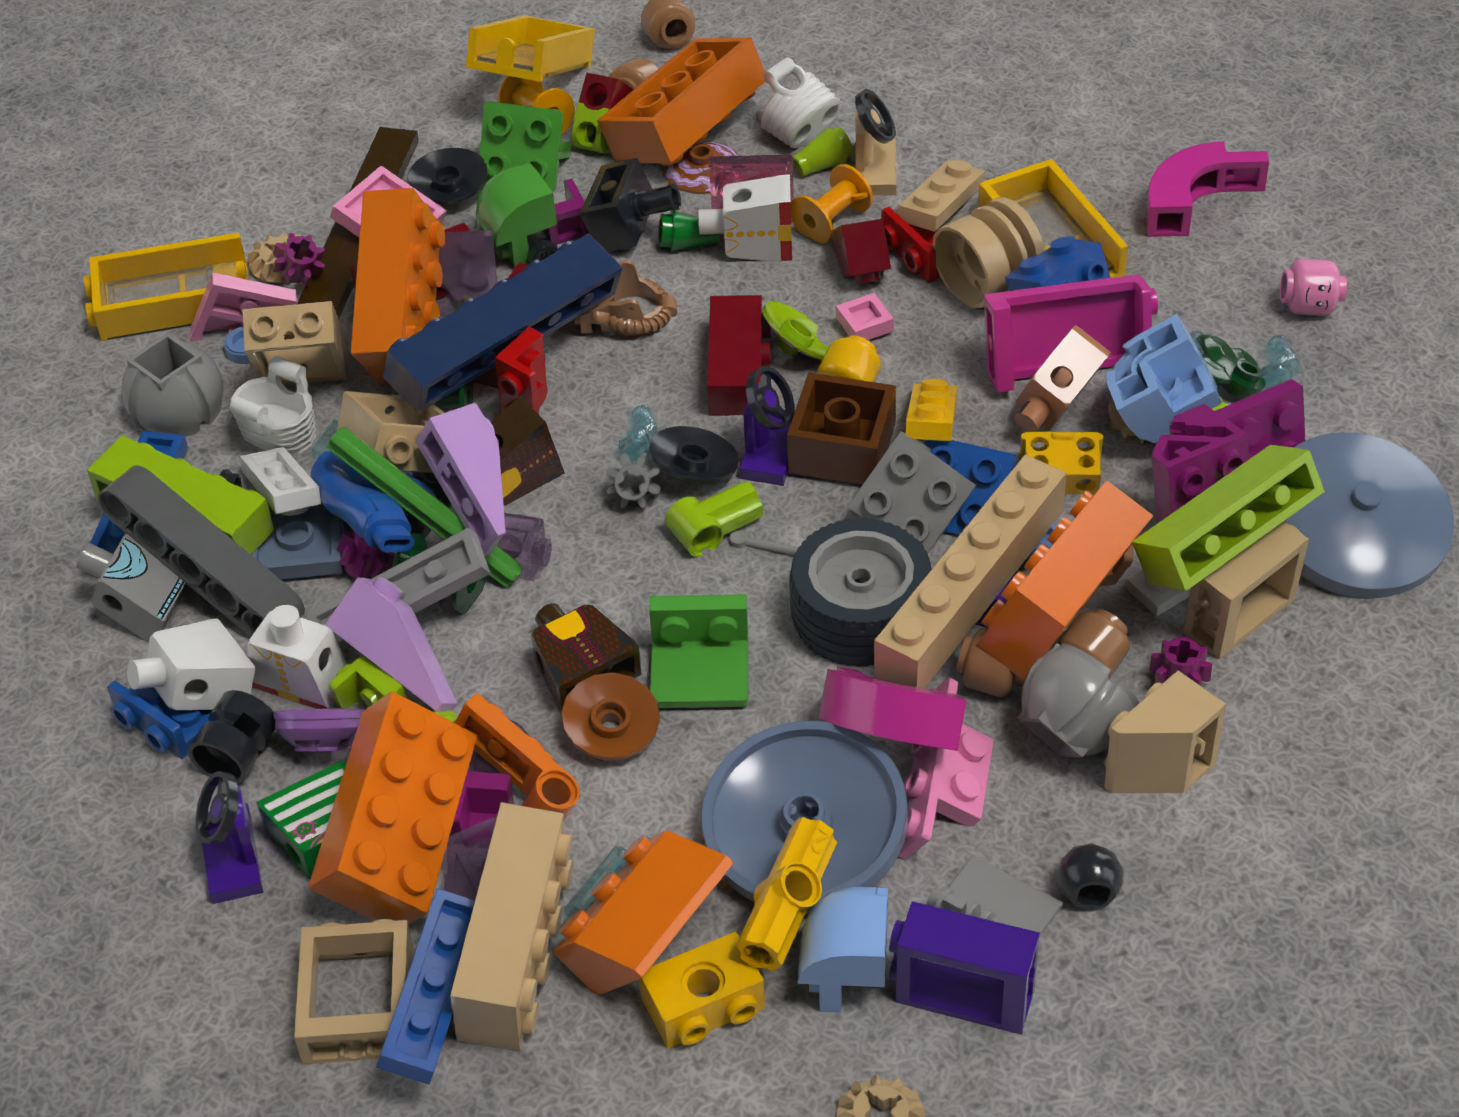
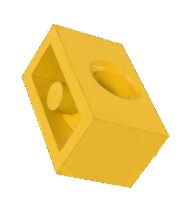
(713, 968)

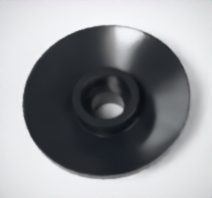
(448, 175)
(693, 454)

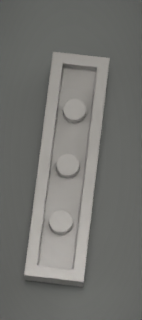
(426, 576)

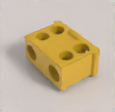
(1063, 453)

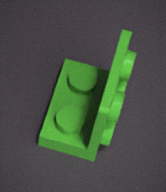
(699, 650)

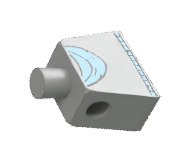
(132, 586)

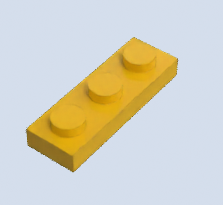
(932, 410)

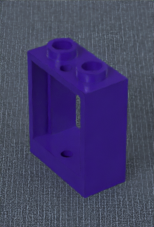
(971, 946)

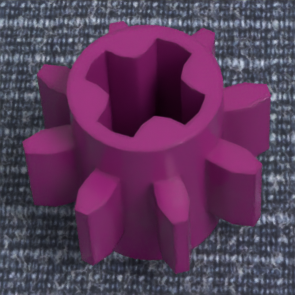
(303, 249)
(361, 559)
(1182, 656)

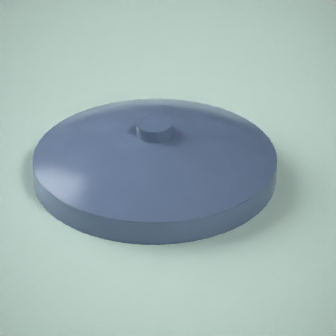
(1378, 521)
(811, 774)

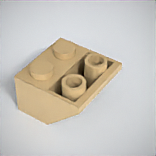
(1165, 739)

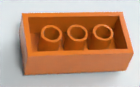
(683, 100)
(394, 274)
(1061, 577)
(393, 811)

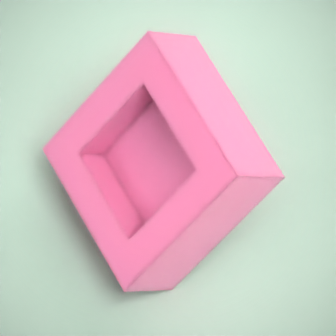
(865, 317)

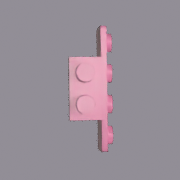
(946, 782)

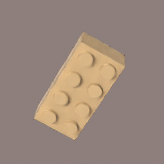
(512, 928)

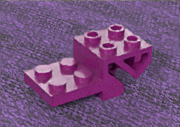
(1212, 443)

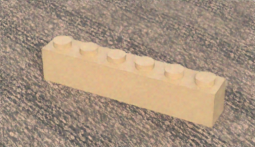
(970, 575)

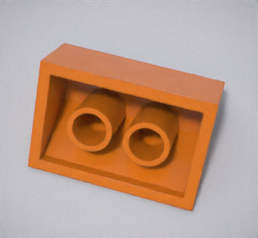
(639, 910)

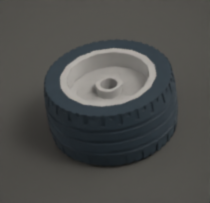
(851, 585)

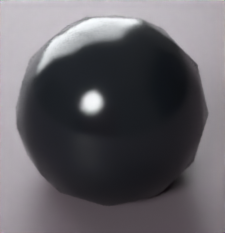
(1090, 876)

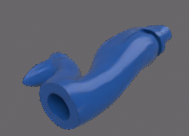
(362, 505)

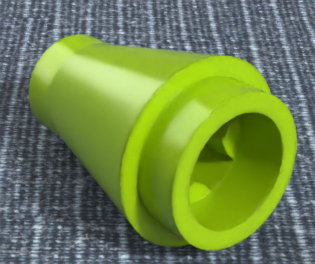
(824, 152)

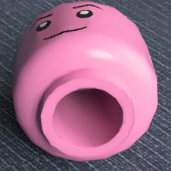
(1312, 287)

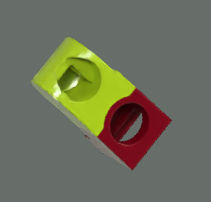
(596, 99)

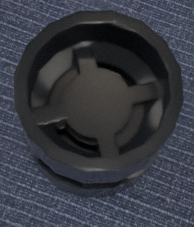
(233, 736)

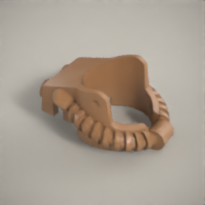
(626, 316)

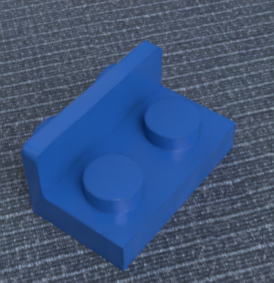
(150, 714)

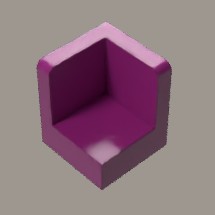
(568, 218)
(481, 798)

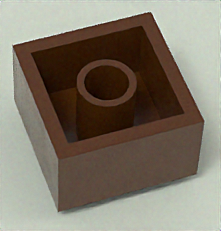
(840, 428)

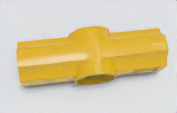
(787, 894)

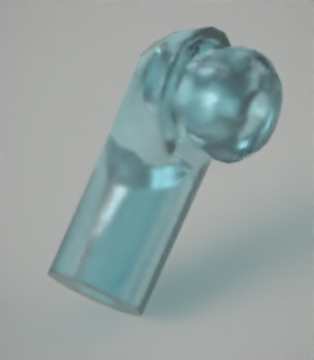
(1283, 364)
(640, 436)

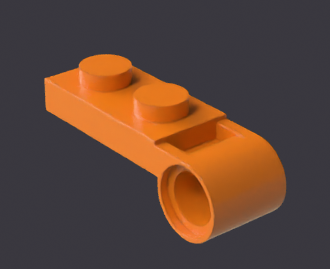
(520, 756)

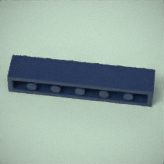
(468, 340)

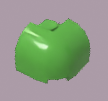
(514, 207)

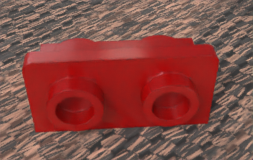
(912, 244)
(522, 370)

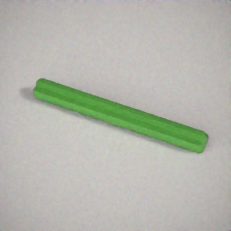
(413, 498)

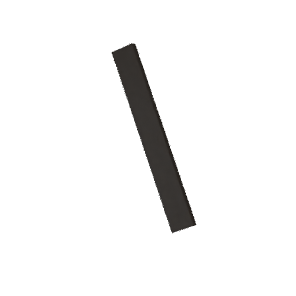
(393, 151)

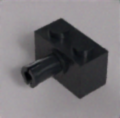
(622, 204)

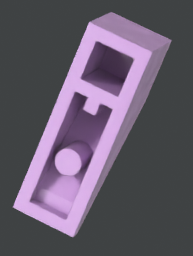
(467, 465)
(390, 636)

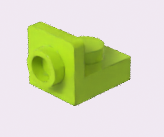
(362, 681)

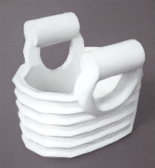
(798, 113)
(271, 413)

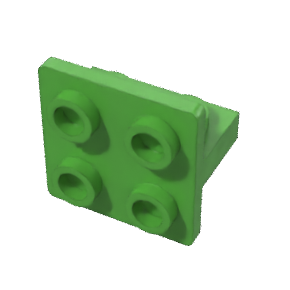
(522, 136)

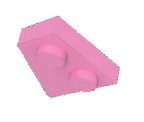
(226, 298)

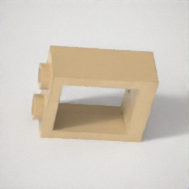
(316, 341)
(388, 434)
(1246, 590)
(347, 1035)

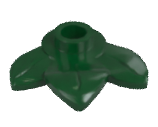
(1231, 367)

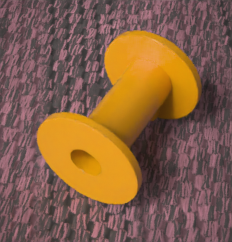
(530, 93)
(847, 189)

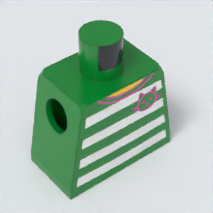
(300, 815)

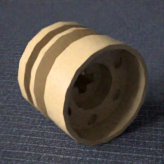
(984, 248)

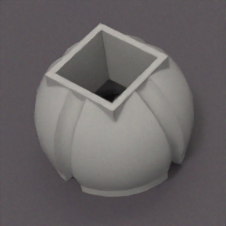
(172, 387)
(1072, 701)

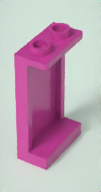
(1031, 322)

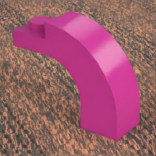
(1194, 174)
(892, 709)

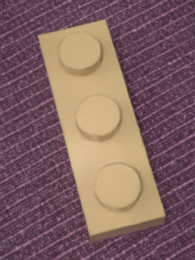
(941, 194)

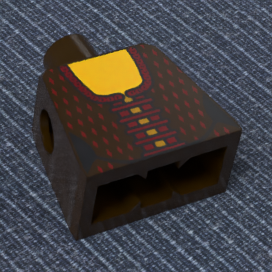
(525, 451)
(580, 646)

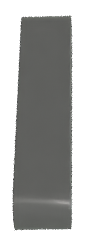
(195, 549)

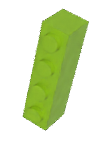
(235, 511)
(1228, 517)

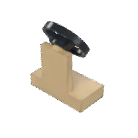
(875, 143)

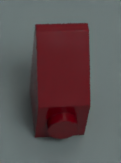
(861, 250)

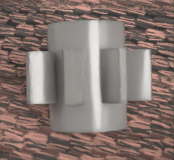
(629, 492)

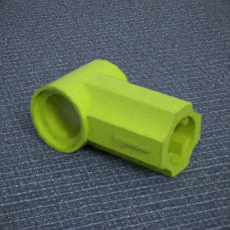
(705, 522)

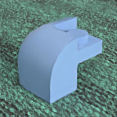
(1159, 379)
(844, 943)

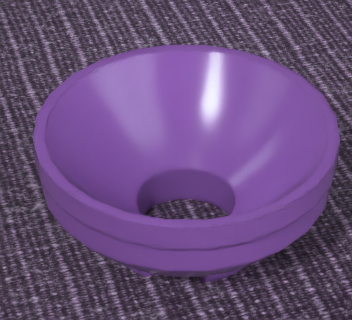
(317, 727)

